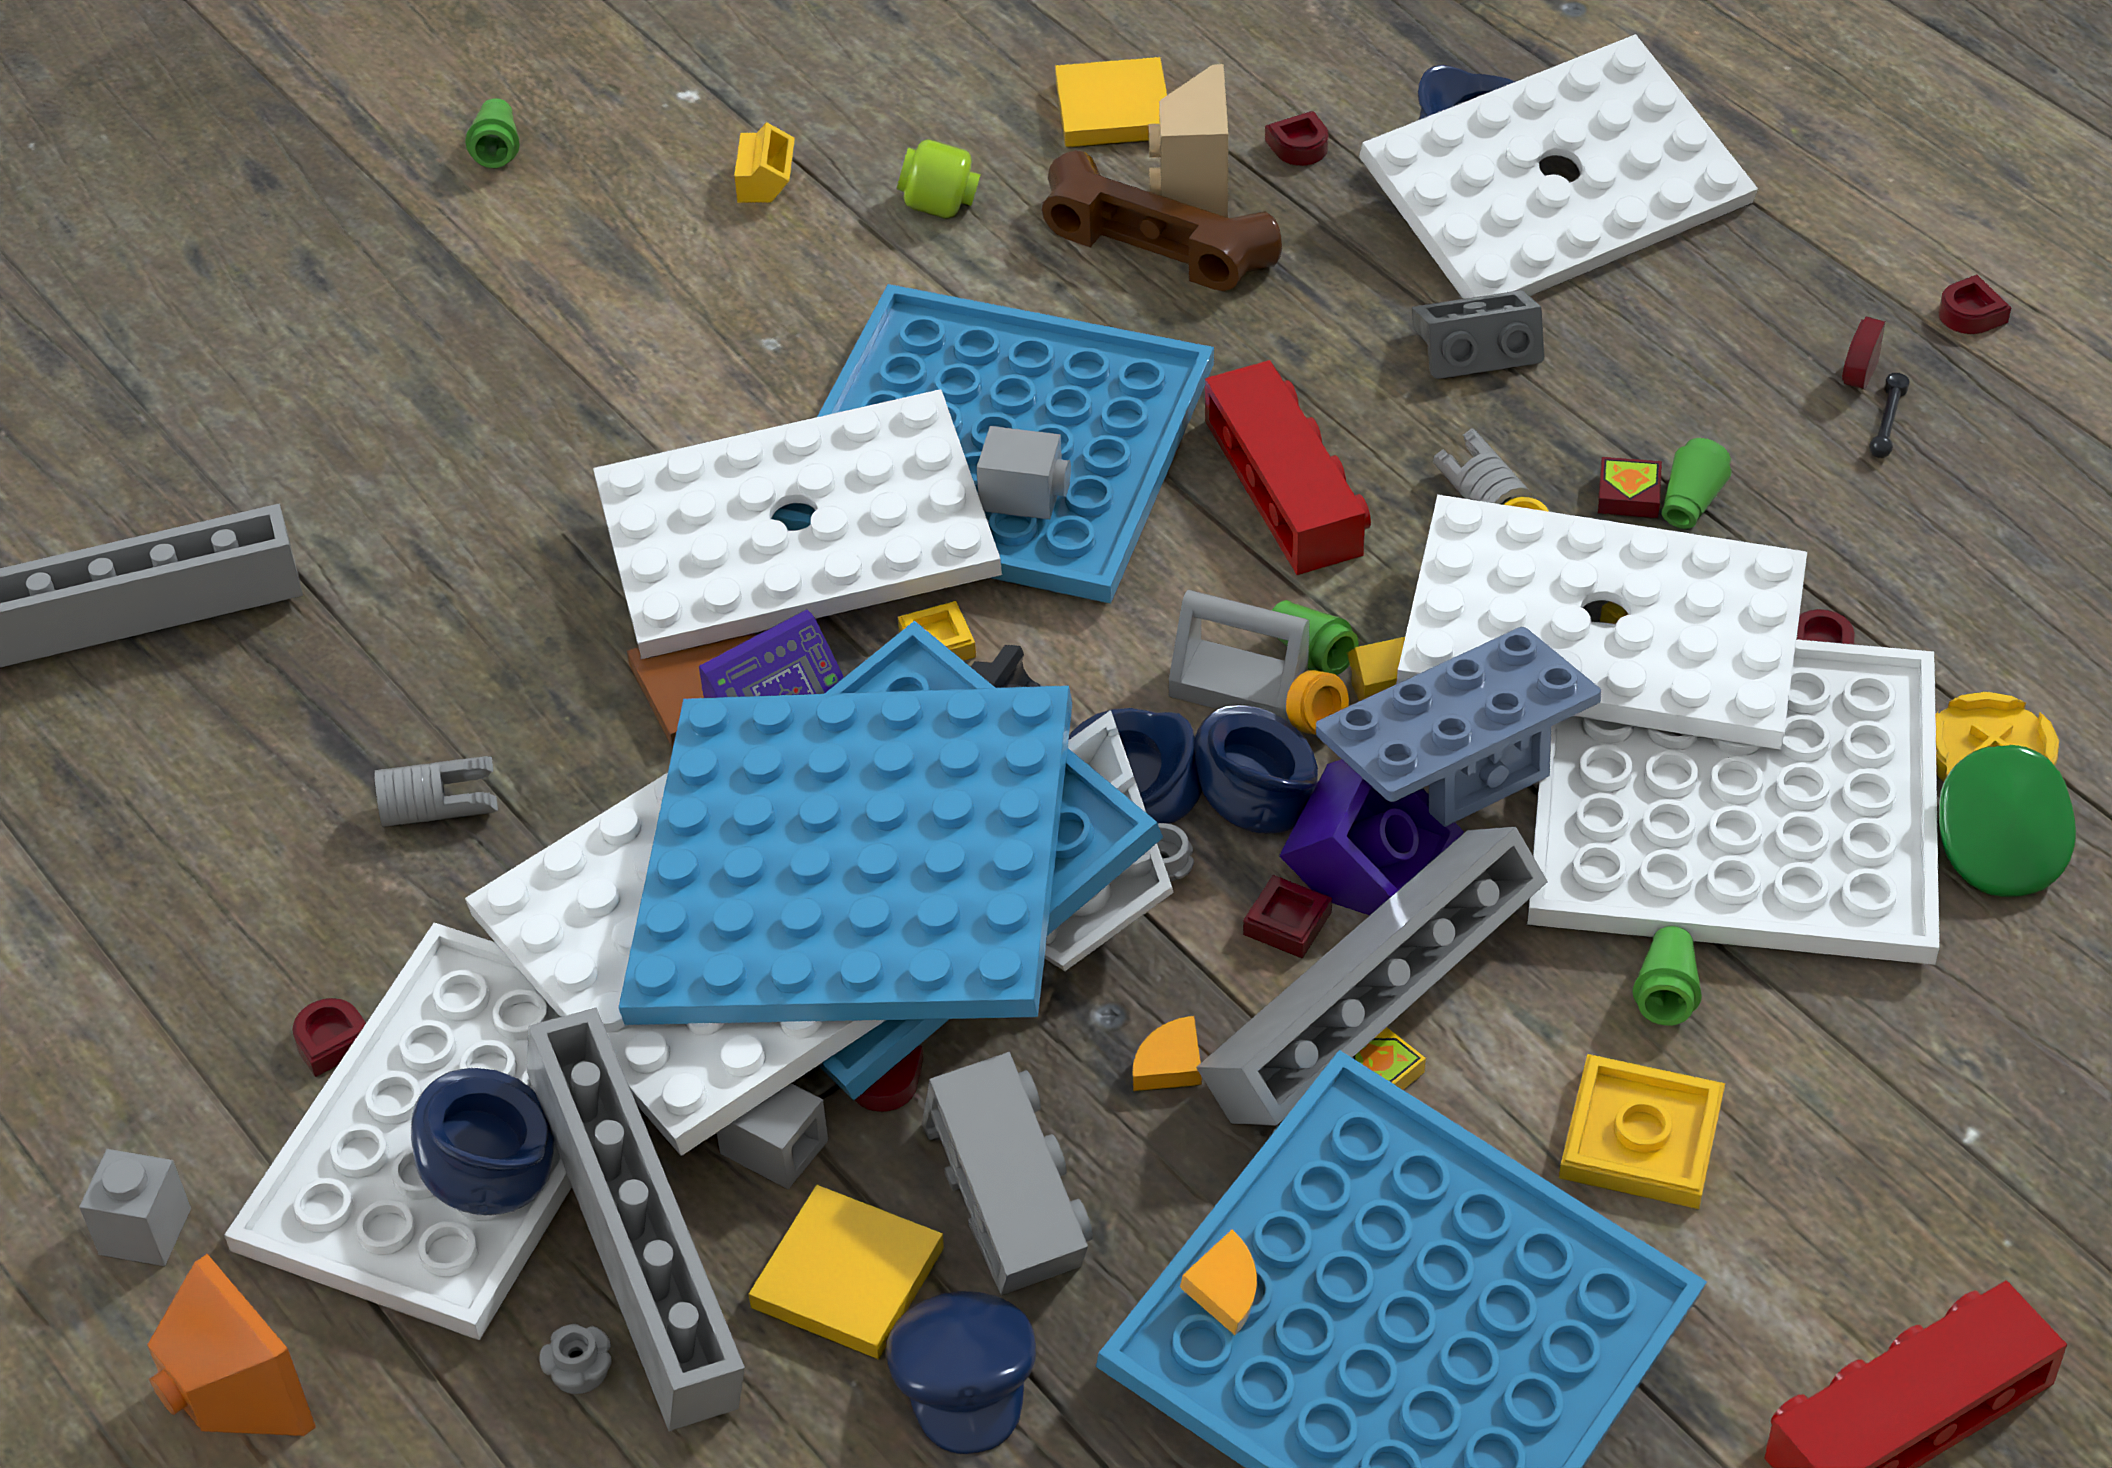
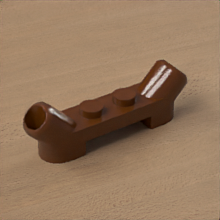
(1214, 246)

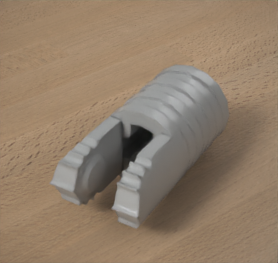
(1482, 477)
(419, 796)

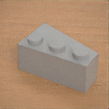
(1007, 1172)

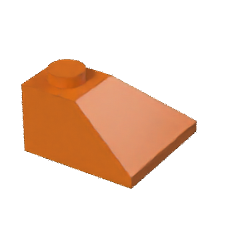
(225, 1361)

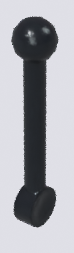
(1896, 386)

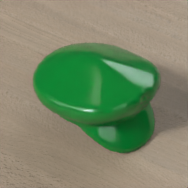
(2007, 821)

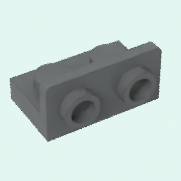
(1481, 333)

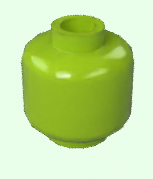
(937, 179)

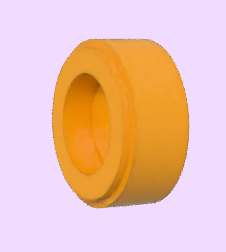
(1314, 697)

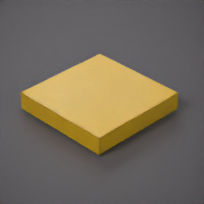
(1109, 100)
(1642, 1131)
(846, 1271)

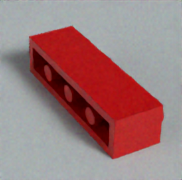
(1286, 467)
(1923, 1390)

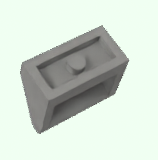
(1231, 676)

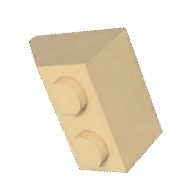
(1193, 143)

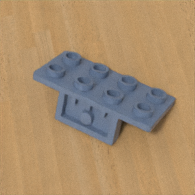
(1464, 726)

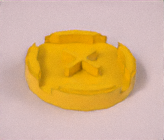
(1989, 721)

